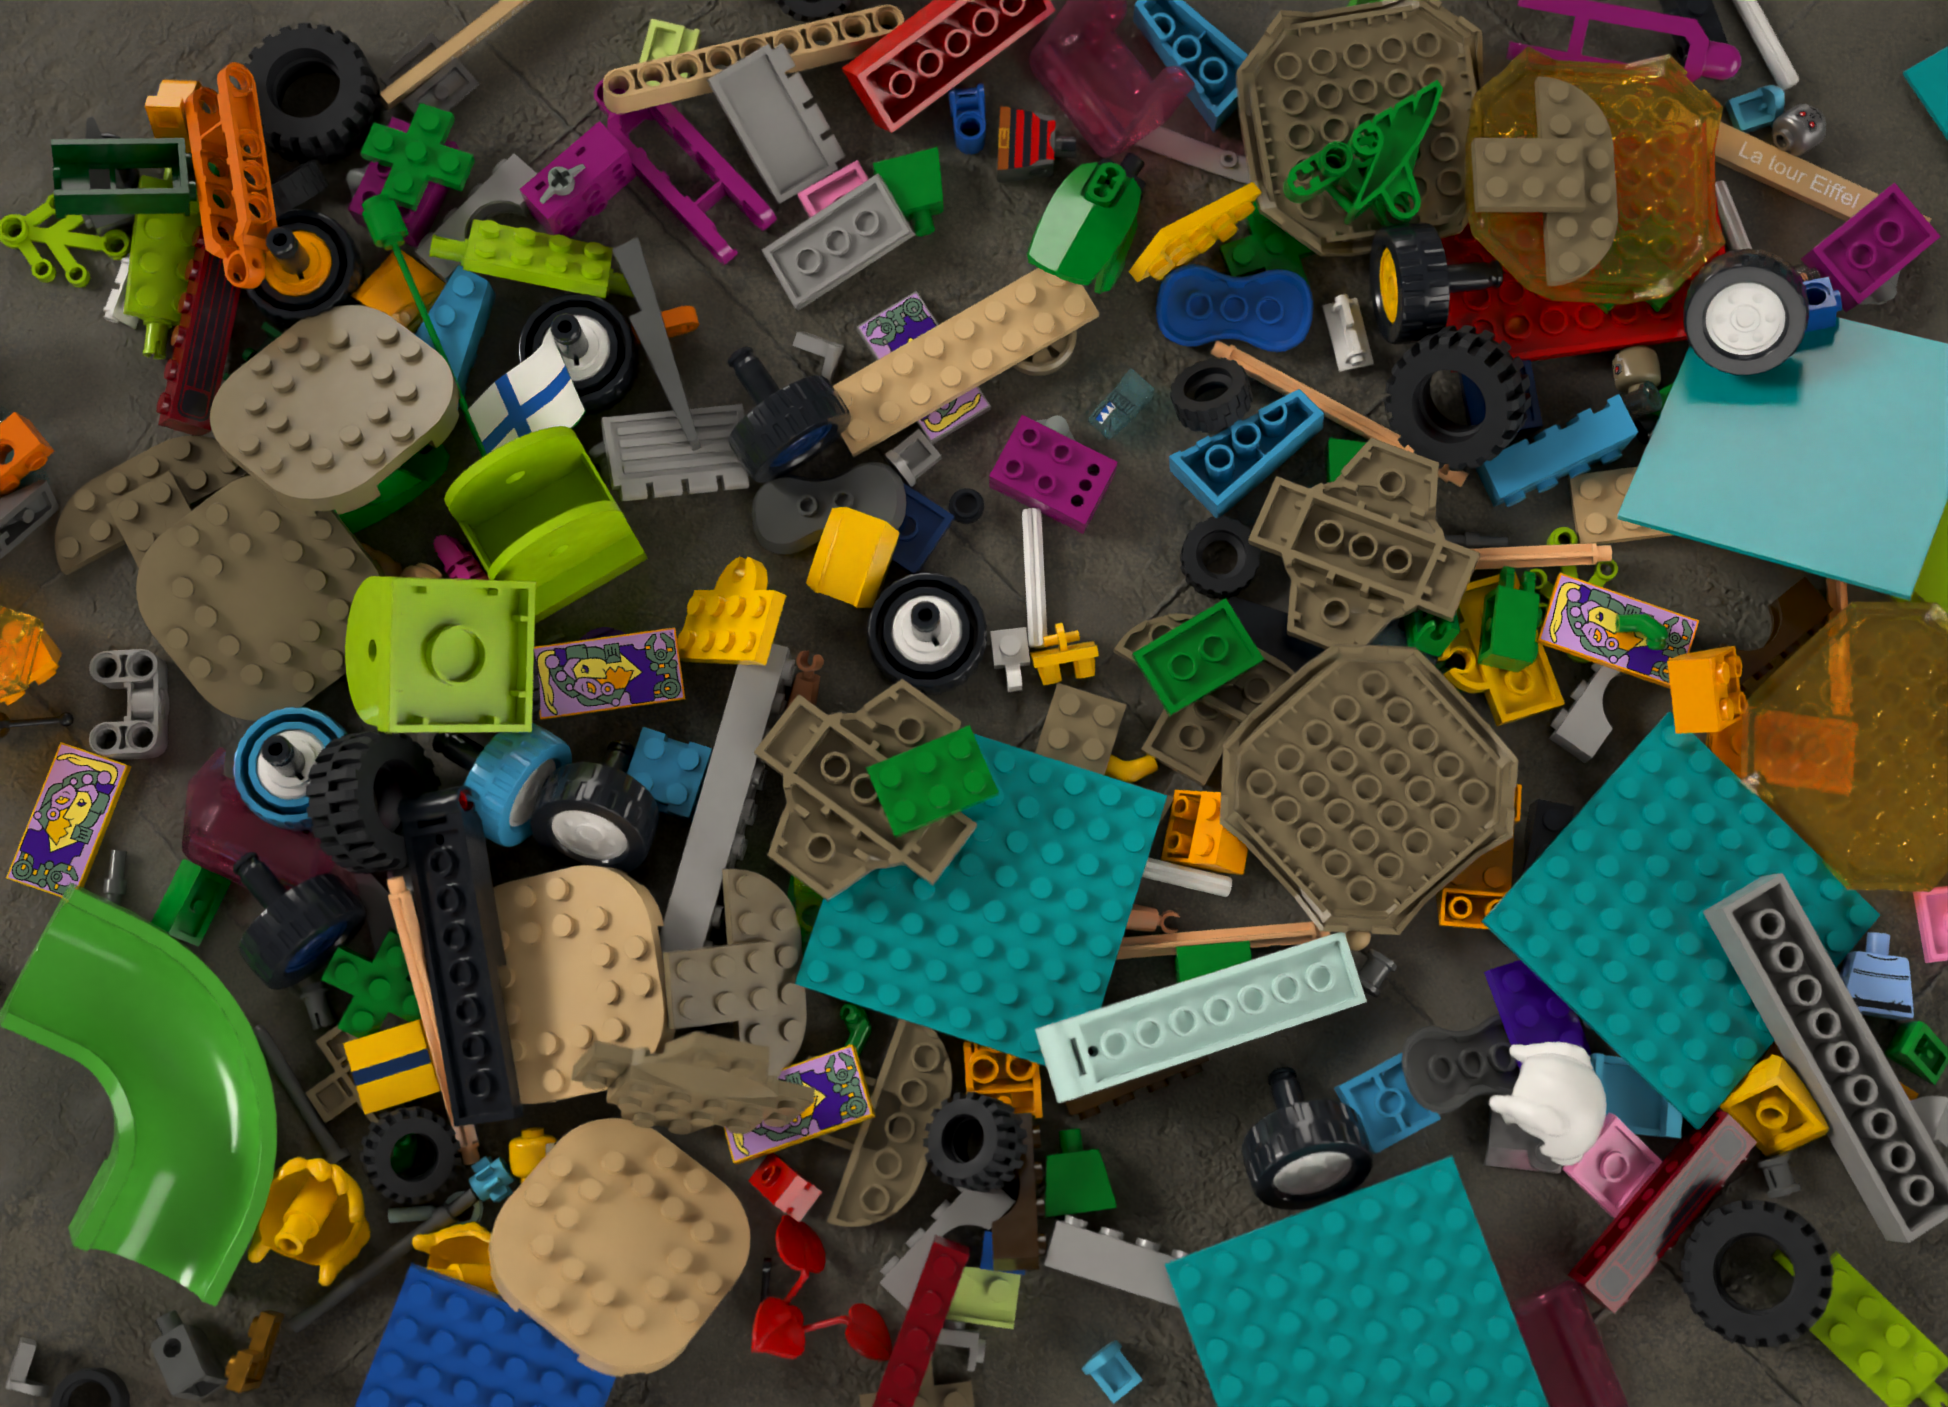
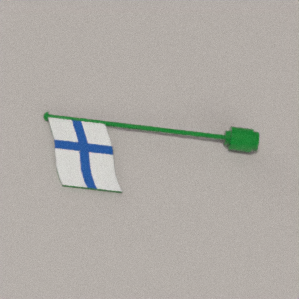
(520, 402)

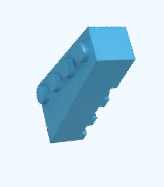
(1194, 44)
(460, 320)
(1558, 453)
(1237, 460)

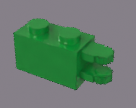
(1510, 623)

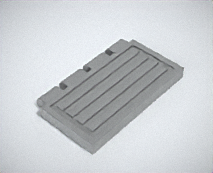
(773, 122)
(656, 453)

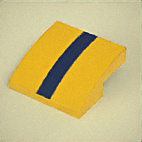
(392, 1066)

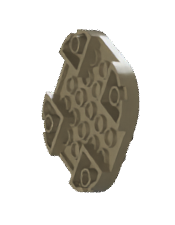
(334, 409)
(253, 599)

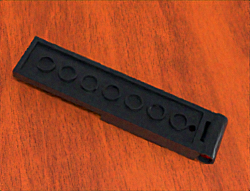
(462, 952)

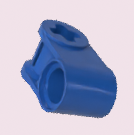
(968, 112)

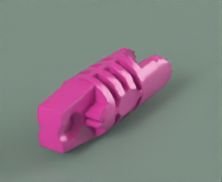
(457, 560)

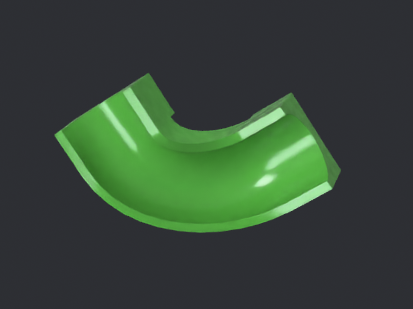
(182, 1086)

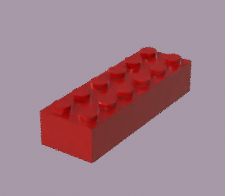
(936, 53)

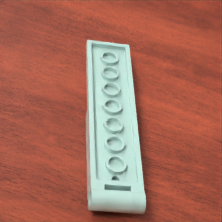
(1200, 1016)

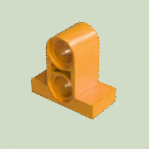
(167, 109)

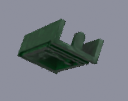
(72, 181)

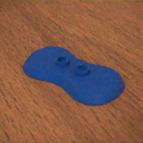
(1261, 309)

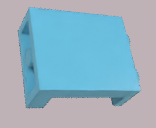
(1635, 1099)

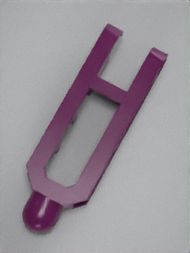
(1704, 57)
(726, 179)

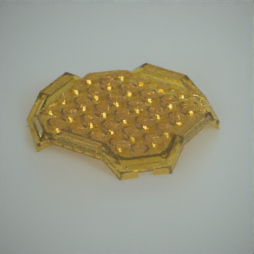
(1663, 175)
(1857, 745)

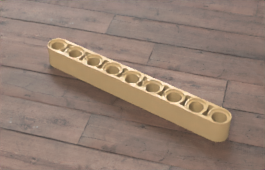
(702, 61)

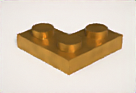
(250, 1364)

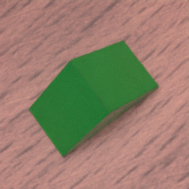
(1918, 1051)

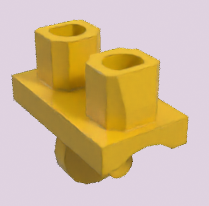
(1080, 654)

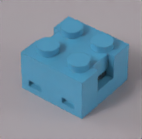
(670, 772)
(1385, 1104)

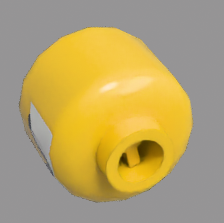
(528, 1151)

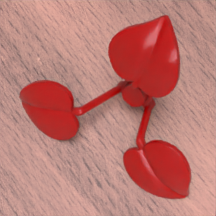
(779, 1324)

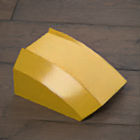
(853, 557)
(1775, 1108)

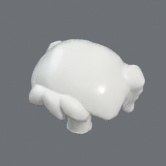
(1555, 1099)

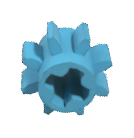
(491, 1179)

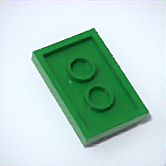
(1197, 657)
(932, 781)

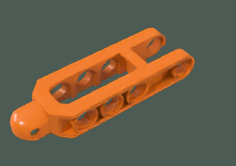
(221, 140)

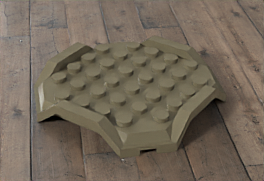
(1333, 71)
(1367, 786)

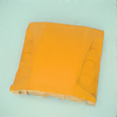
(390, 293)
(1003, 1078)

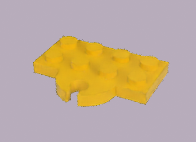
(1194, 234)
(734, 619)
(1508, 693)

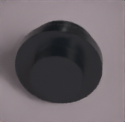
(966, 506)

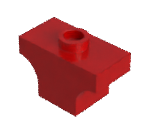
(784, 1186)

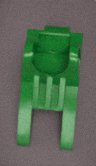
(1390, 152)

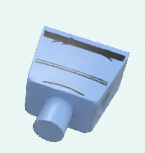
(1878, 980)

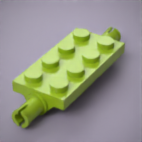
(534, 259)
(158, 267)
(1877, 1339)

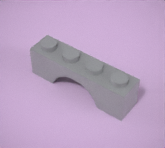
(495, 196)
(1585, 725)
(968, 1209)

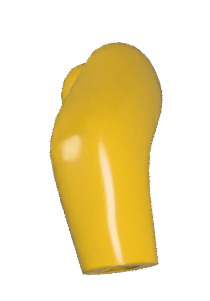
(1130, 770)

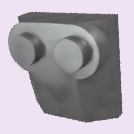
(1515, 1148)

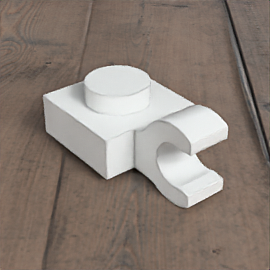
(1010, 652)

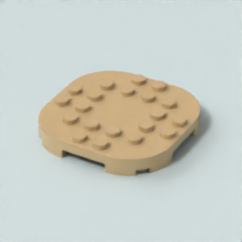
(578, 973)
(619, 1246)

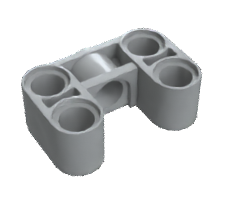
(146, 704)

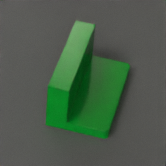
(191, 902)

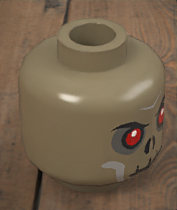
(1635, 366)

